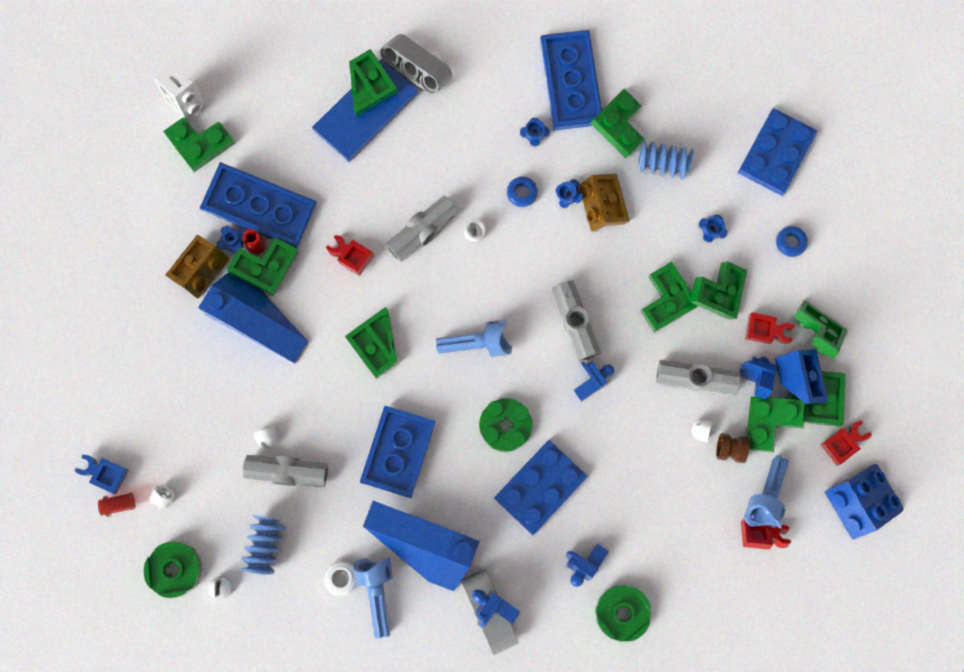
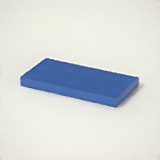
(570, 79)
(351, 133)
(258, 205)

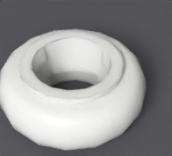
(329, 582)

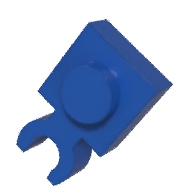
(105, 474)

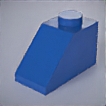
(802, 375)

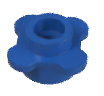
(534, 124)
(564, 188)
(713, 221)
(227, 233)

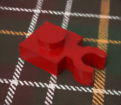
(351, 256)
(764, 329)
(843, 444)
(763, 536)

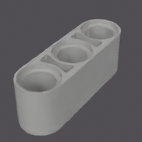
(416, 63)
(498, 629)

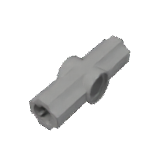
(422, 228)
(571, 305)
(713, 378)
(285, 470)

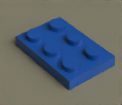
(777, 151)
(397, 452)
(540, 487)

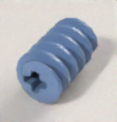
(665, 160)
(263, 545)

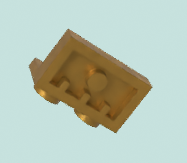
(603, 201)
(197, 266)

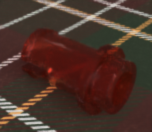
(116, 504)

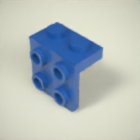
(865, 502)

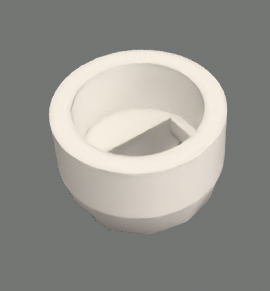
(479, 230)
(701, 430)
(266, 437)
(162, 496)
(225, 588)

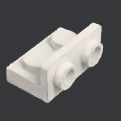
(183, 98)

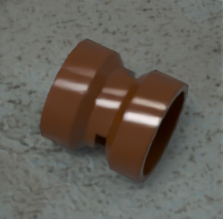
(735, 449)

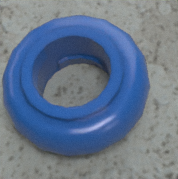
(520, 201)
(796, 232)

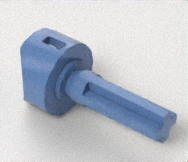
(491, 339)
(765, 507)
(374, 576)

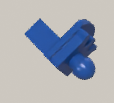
(762, 373)
(596, 382)
(585, 568)
(492, 603)

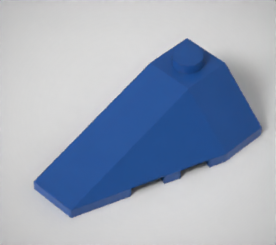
(253, 316)
(430, 549)

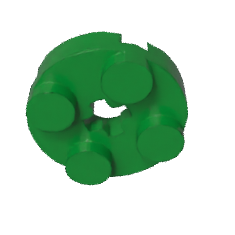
(514, 437)
(161, 558)
(621, 629)

